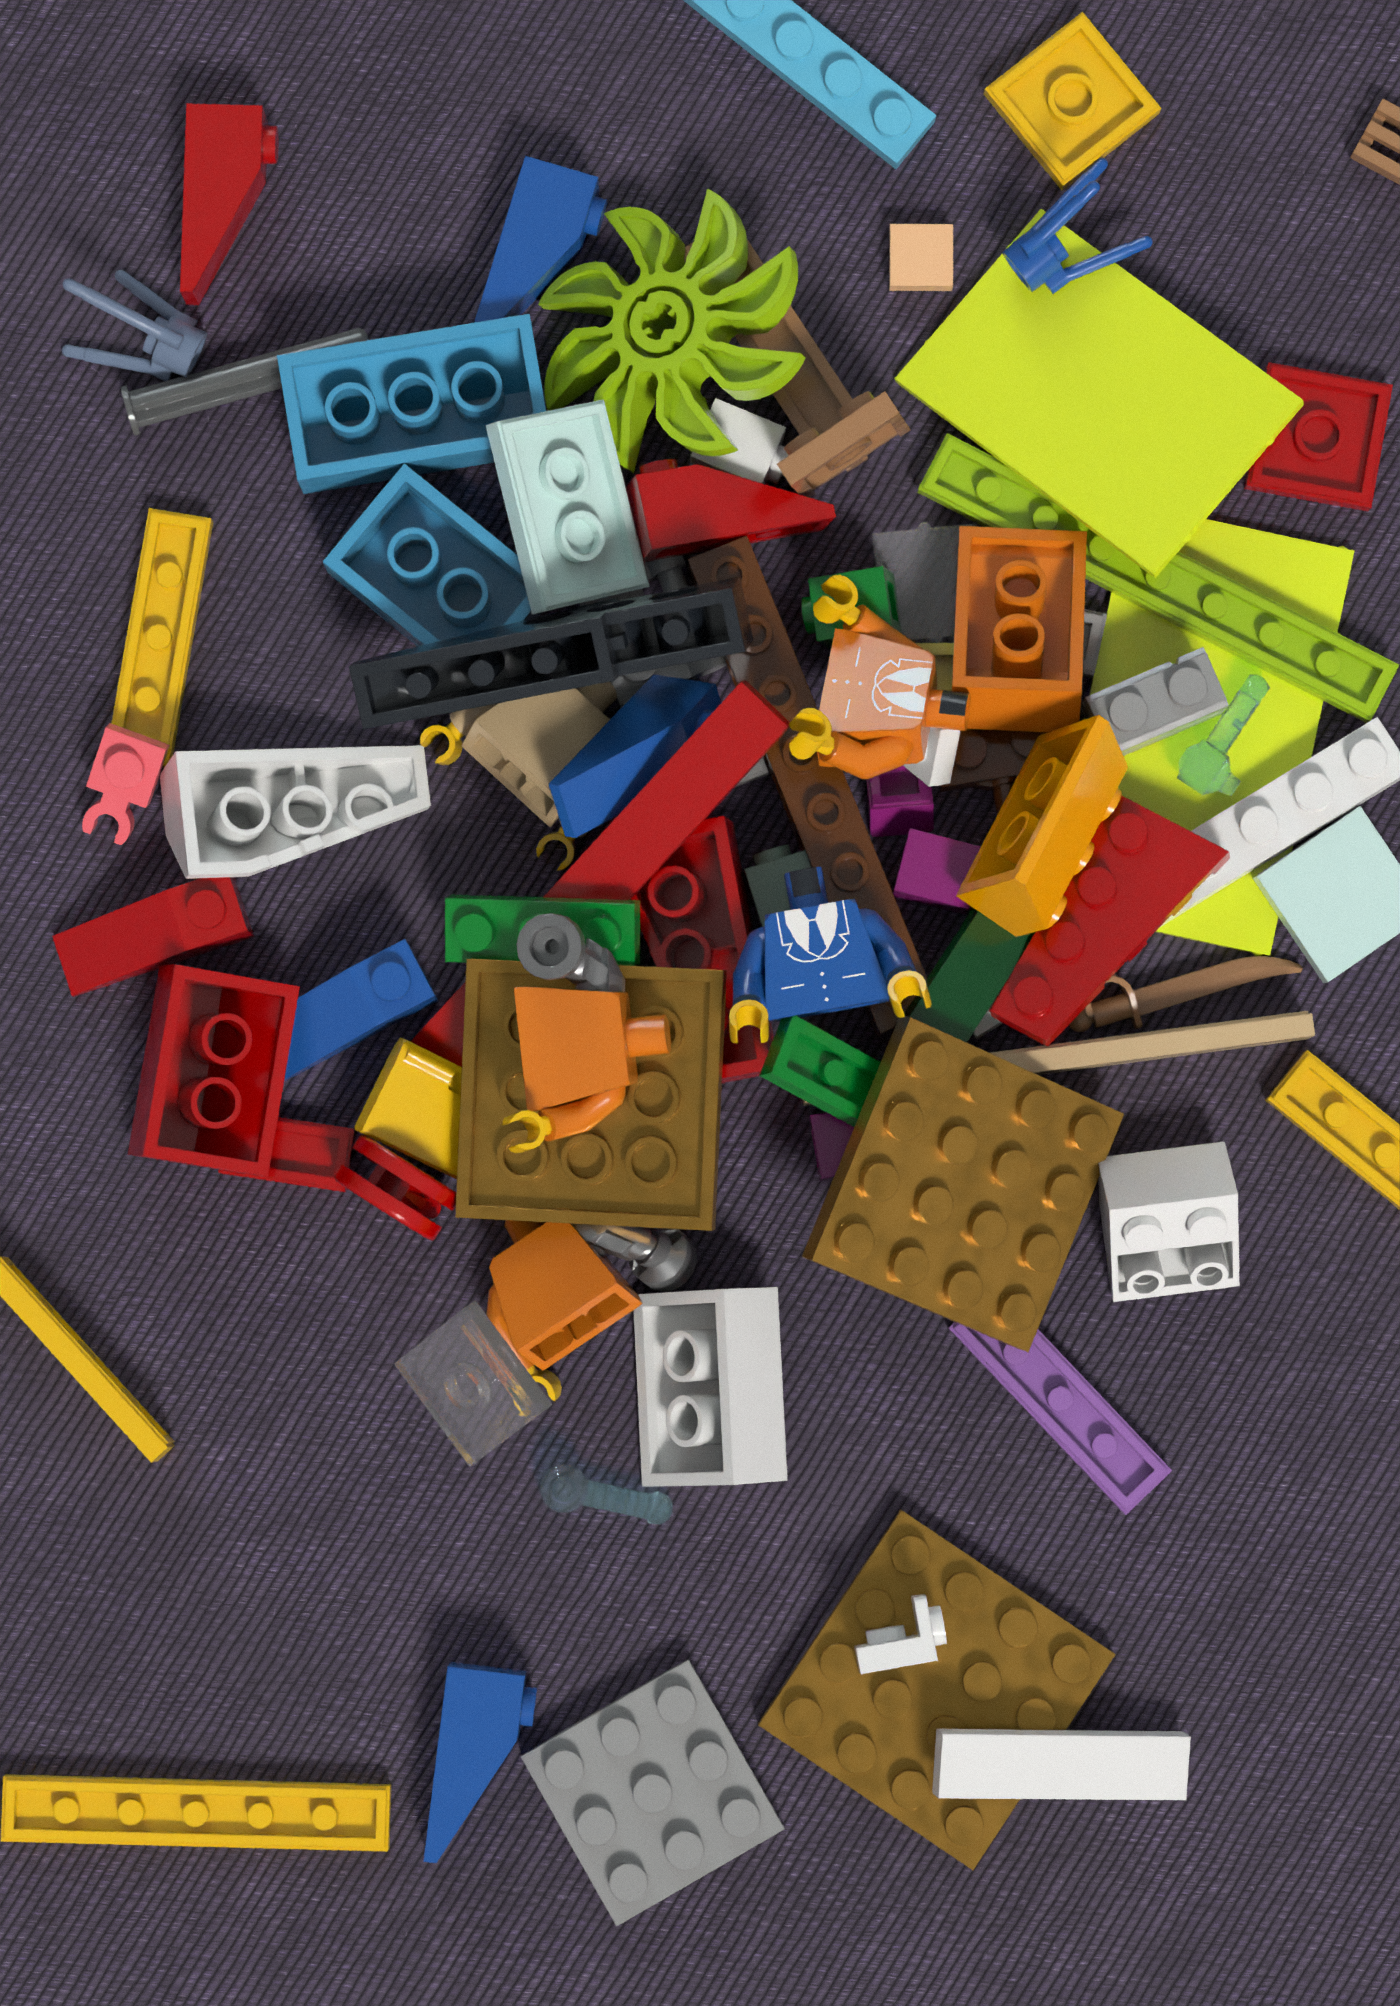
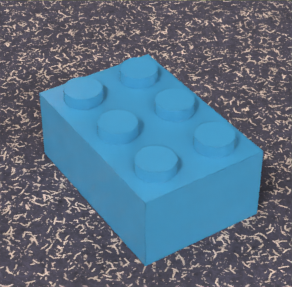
(428, 565)

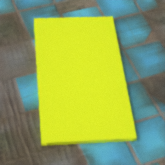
(1276, 738)

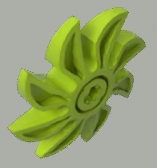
(672, 329)

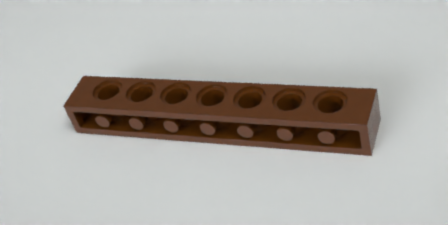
(812, 795)

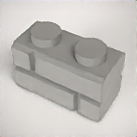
(1159, 701)

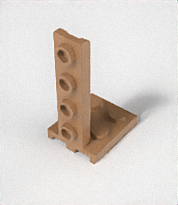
(831, 425)

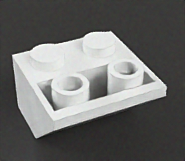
(1169, 1221)

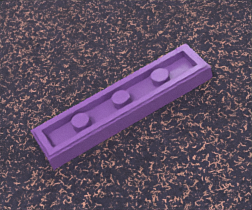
(1072, 1415)

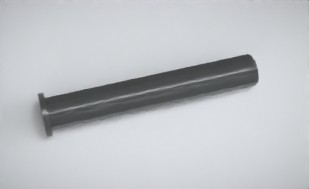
(218, 384)

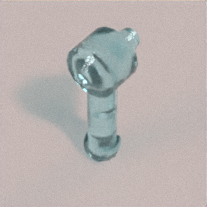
(1206, 764)
(567, 1489)

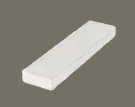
(1061, 1764)

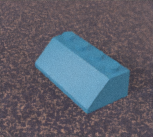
(407, 400)

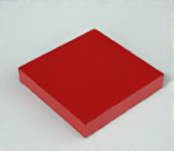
(1331, 443)

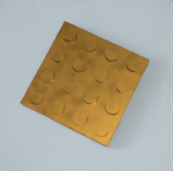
(639, 1165)
(963, 1184)
(1001, 1669)

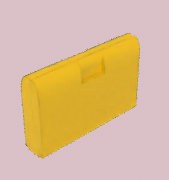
(416, 1107)

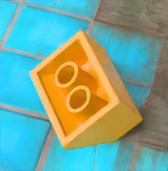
(1046, 827)

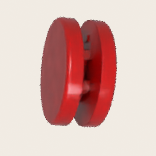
(398, 1188)

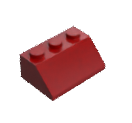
(213, 1070)

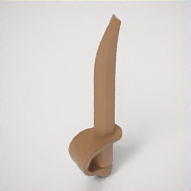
(1178, 990)

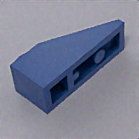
(540, 236)
(630, 751)
(357, 1006)
(475, 1736)

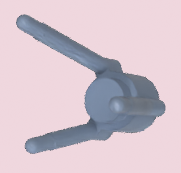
(171, 342)

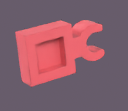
(125, 774)

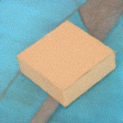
(921, 257)

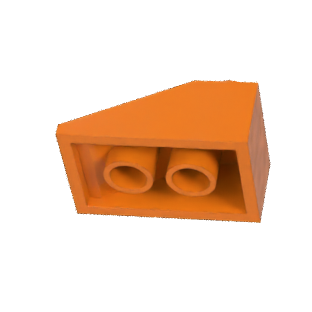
(1020, 627)

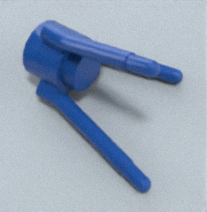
(1038, 252)

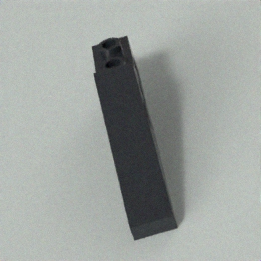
(553, 653)

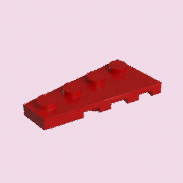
(1125, 892)

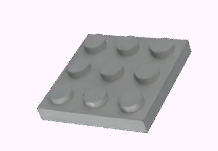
(652, 1792)

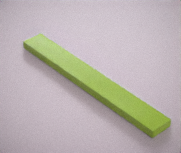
(1182, 592)

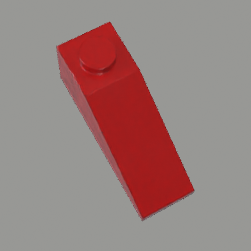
(222, 181)
(704, 508)
(153, 933)

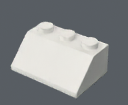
(710, 1387)

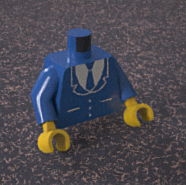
(819, 960)

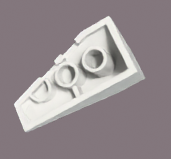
(270, 806)

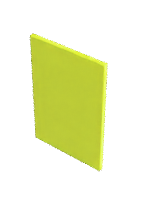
(1102, 400)

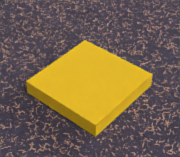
(1072, 101)

